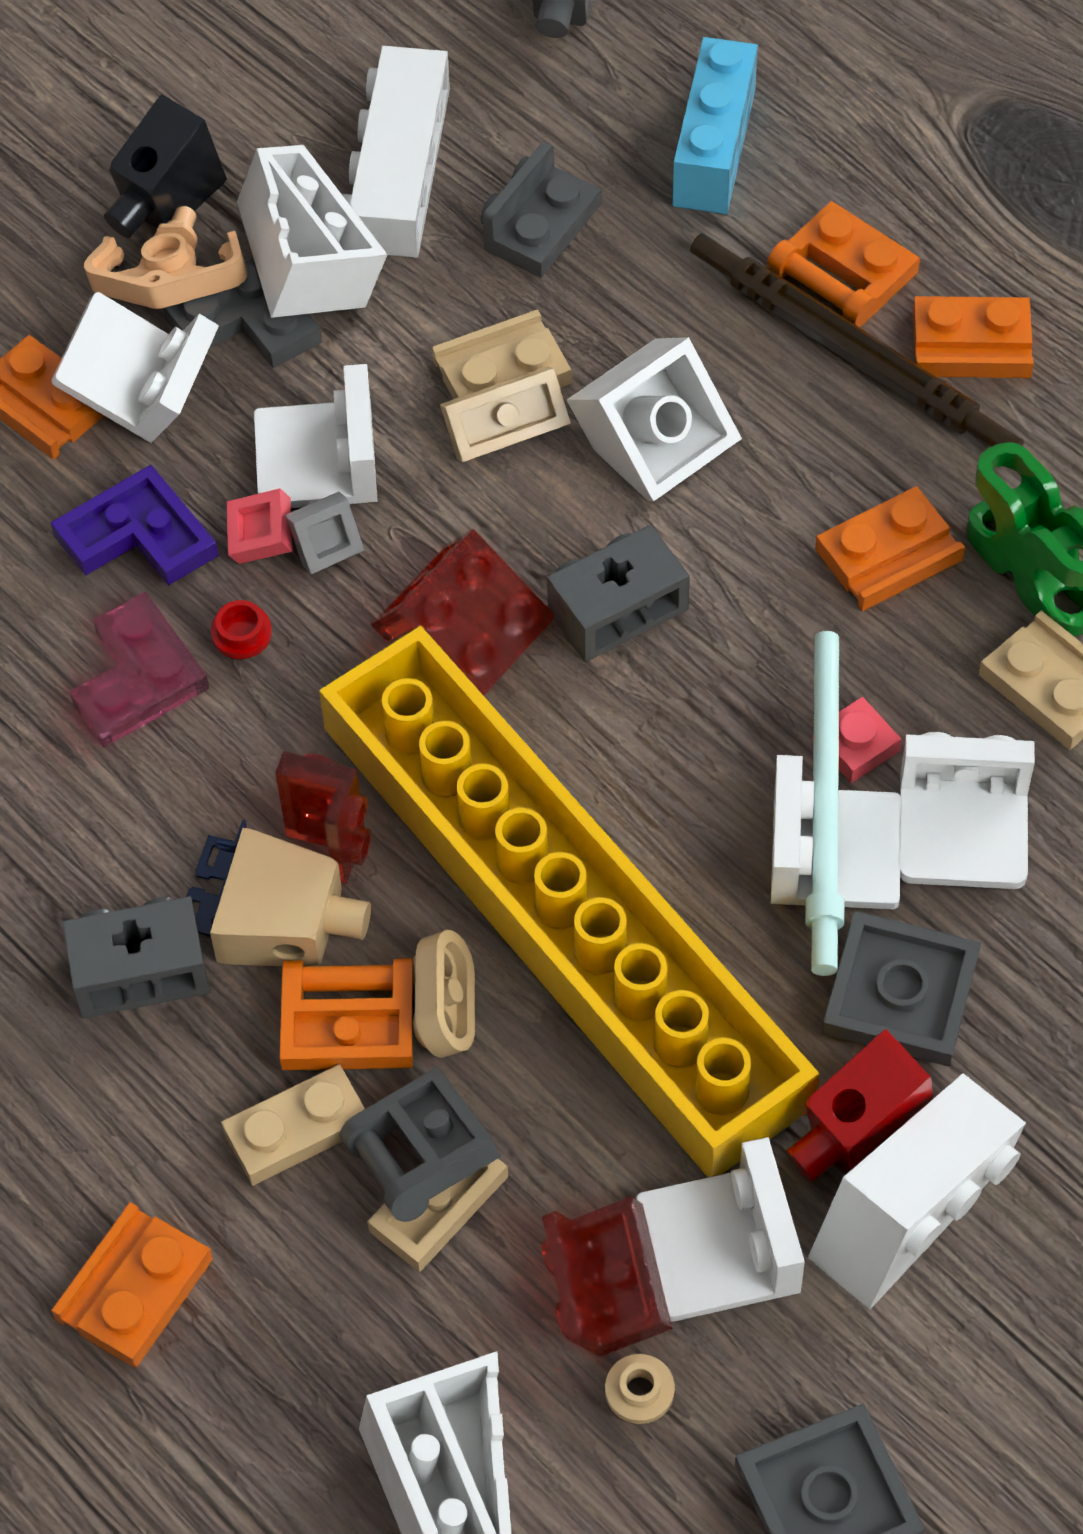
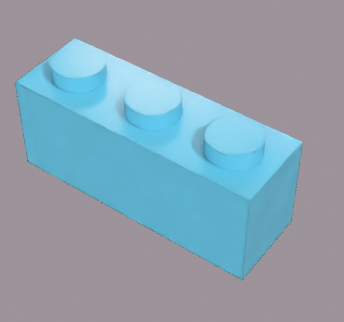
(714, 125)

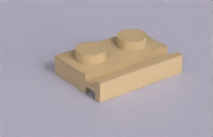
(499, 355)
(1042, 677)

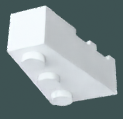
(305, 236)
(915, 1188)
(441, 1450)

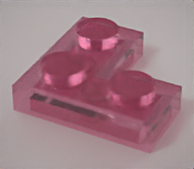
(151, 675)

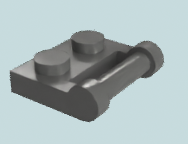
(438, 1131)

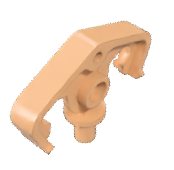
(168, 267)

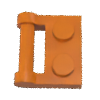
(852, 253)
(347, 1031)

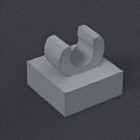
(325, 532)

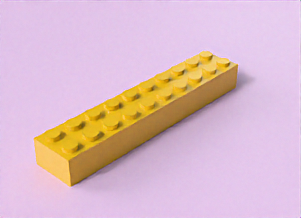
(569, 902)

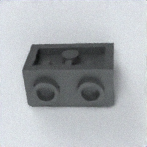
(537, 212)

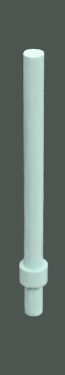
(825, 906)

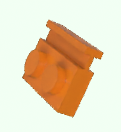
(973, 336)
(34, 404)
(889, 548)
(132, 1285)

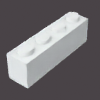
(399, 145)

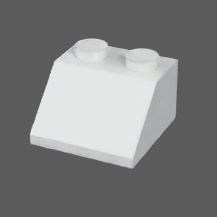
(655, 416)

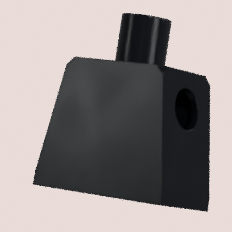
(163, 167)

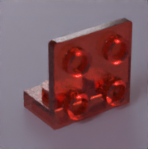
(470, 609)

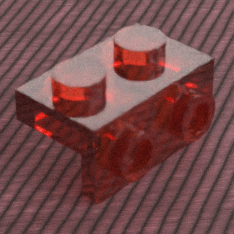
(324, 807)
(606, 1277)

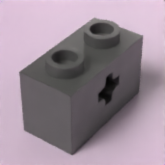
(618, 592)
(113, 979)

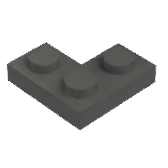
(247, 311)

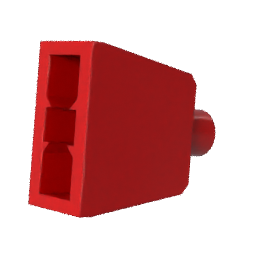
(861, 1107)

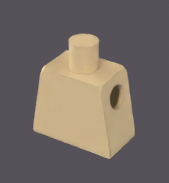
(282, 905)

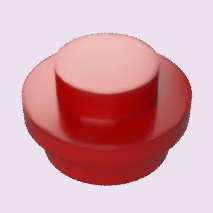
(241, 630)

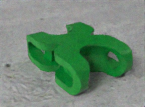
(1032, 535)

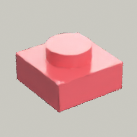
(258, 526)
(864, 740)

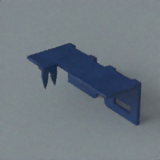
(220, 870)

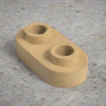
(444, 994)

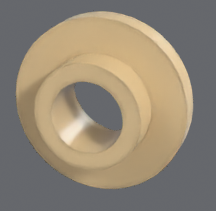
(638, 1408)

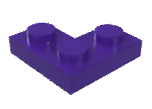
(139, 514)

